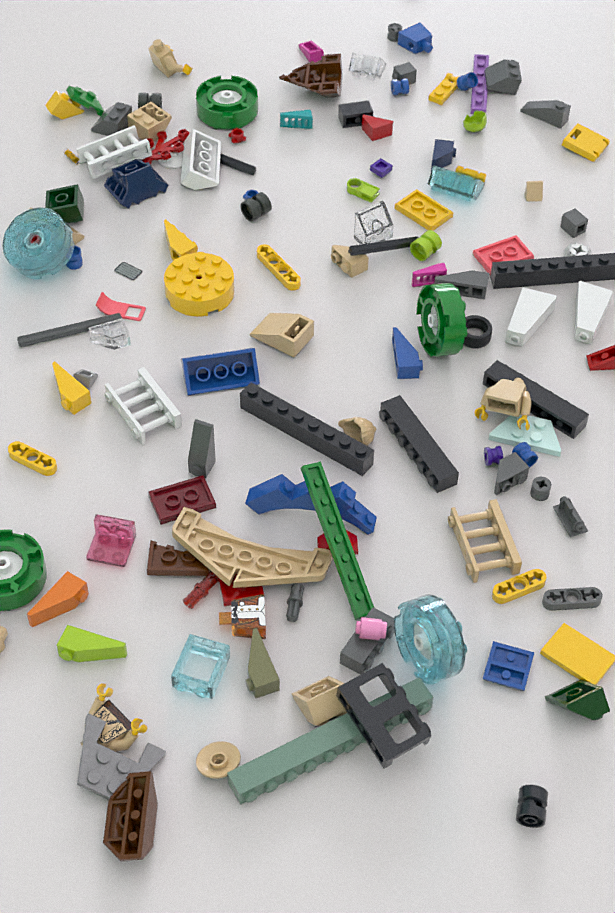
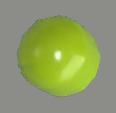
(476, 122)

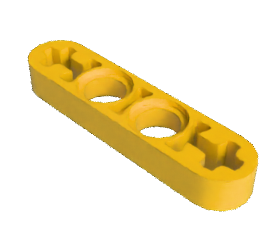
(285, 278)

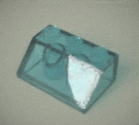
(455, 183)

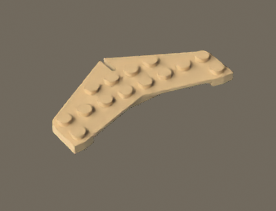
(251, 561)

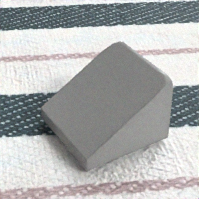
(85, 377)

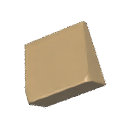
(534, 191)

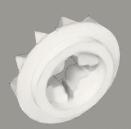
(572, 249)

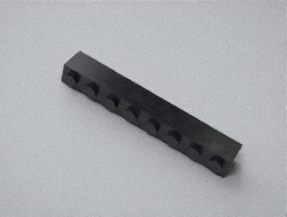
(553, 270)
(307, 429)

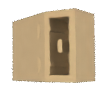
(285, 332)

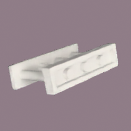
(115, 141)
(154, 393)

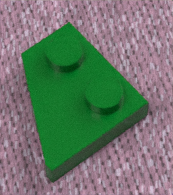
(85, 98)

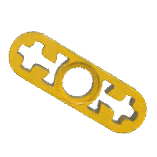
(36, 465)
(524, 579)

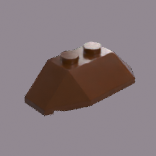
(132, 817)

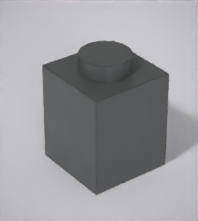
(404, 71)
(574, 223)

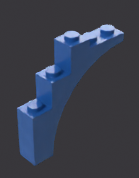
(284, 494)

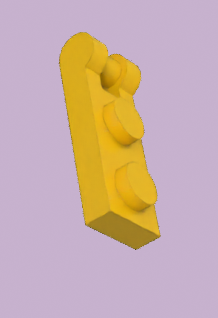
(444, 89)

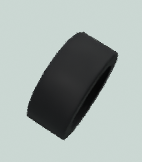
(482, 323)

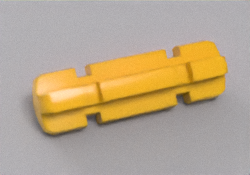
(472, 173)

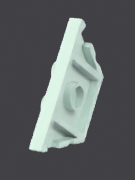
(539, 436)

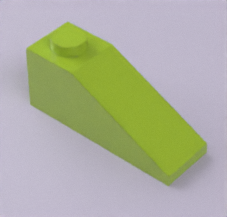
(88, 646)

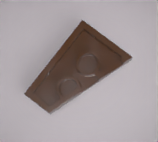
(172, 562)

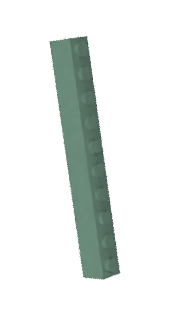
(314, 748)

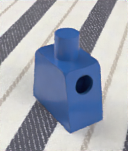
(415, 39)

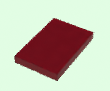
(171, 499)

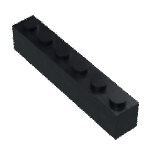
(544, 403)
(418, 444)

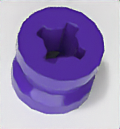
(493, 455)

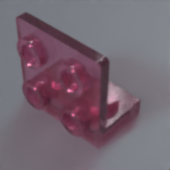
(112, 540)

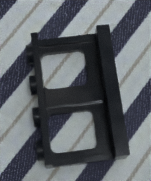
(371, 719)

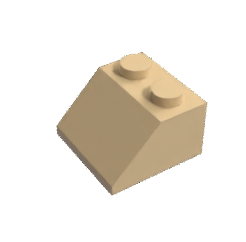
(320, 701)

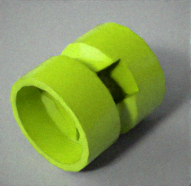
(426, 245)

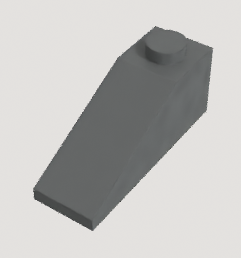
(549, 111)
(469, 283)
(202, 449)

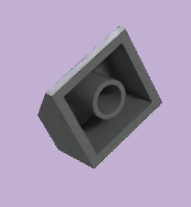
(503, 76)
(113, 119)

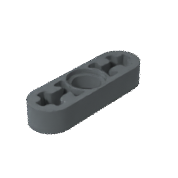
(565, 604)

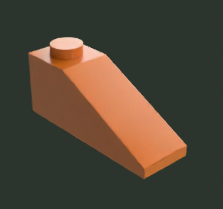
(61, 598)

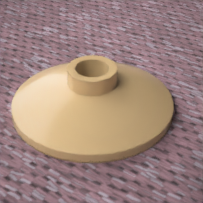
(218, 759)

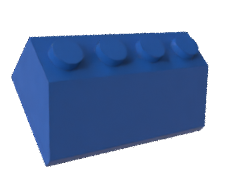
(220, 371)

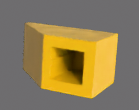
(62, 106)

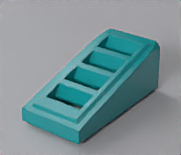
(305, 123)

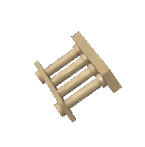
(499, 529)

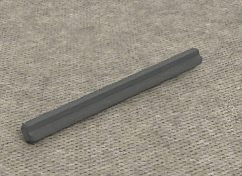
(63, 331)

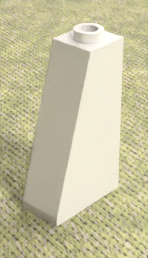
(590, 310)
(529, 314)

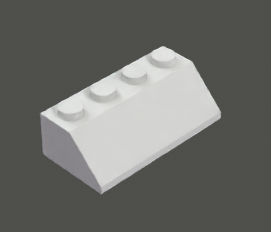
(200, 161)

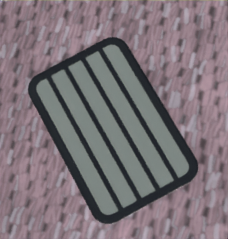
(128, 270)

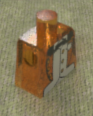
(245, 616)

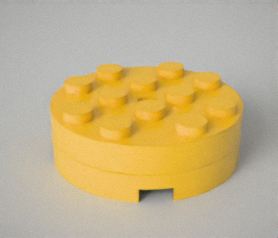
(199, 284)

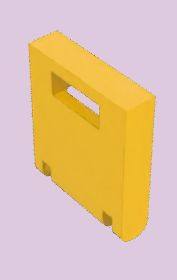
(587, 142)

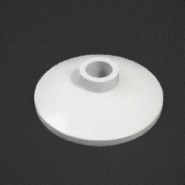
(174, 162)

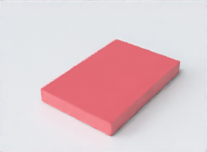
(504, 250)

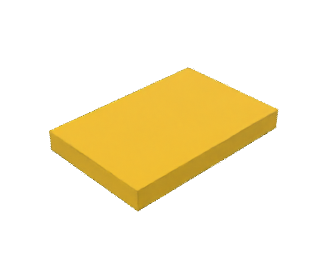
(423, 210)
(578, 655)

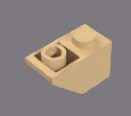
(350, 264)

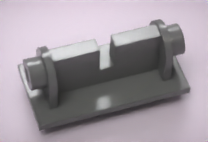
(569, 517)

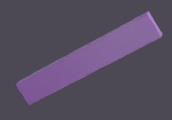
(479, 93)

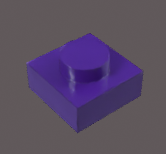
(381, 168)

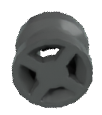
(393, 30)
(542, 493)

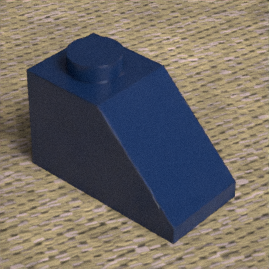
(443, 153)

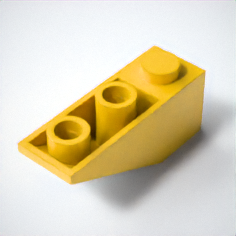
(178, 242)

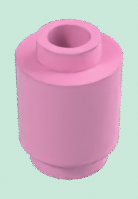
(371, 628)

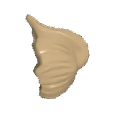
(359, 429)

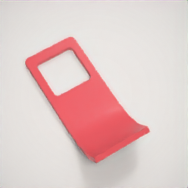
(110, 307)

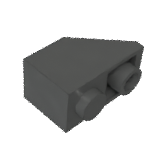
(511, 471)

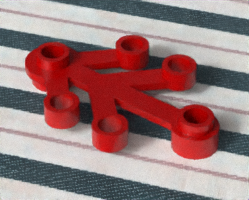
(164, 148)

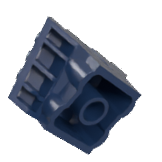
(134, 182)

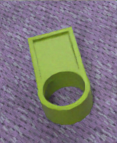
(364, 191)

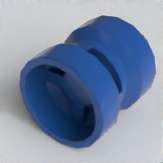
(467, 81)
(399, 86)
(75, 261)
(524, 451)

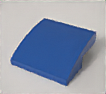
(508, 666)

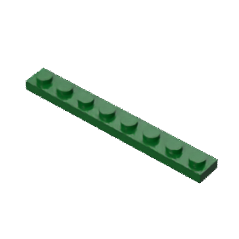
(337, 539)

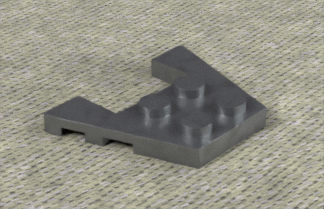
(104, 769)

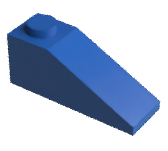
(406, 357)

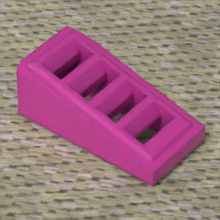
(311, 51)
(430, 273)

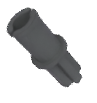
(294, 602)

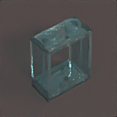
(205, 648)

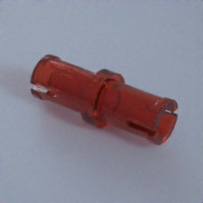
(201, 590)

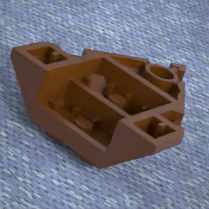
(320, 76)

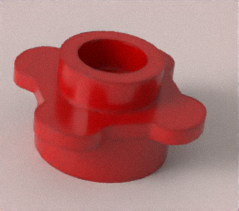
(237, 135)

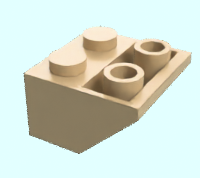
(149, 121)

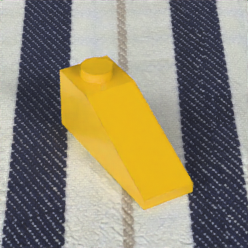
(72, 393)

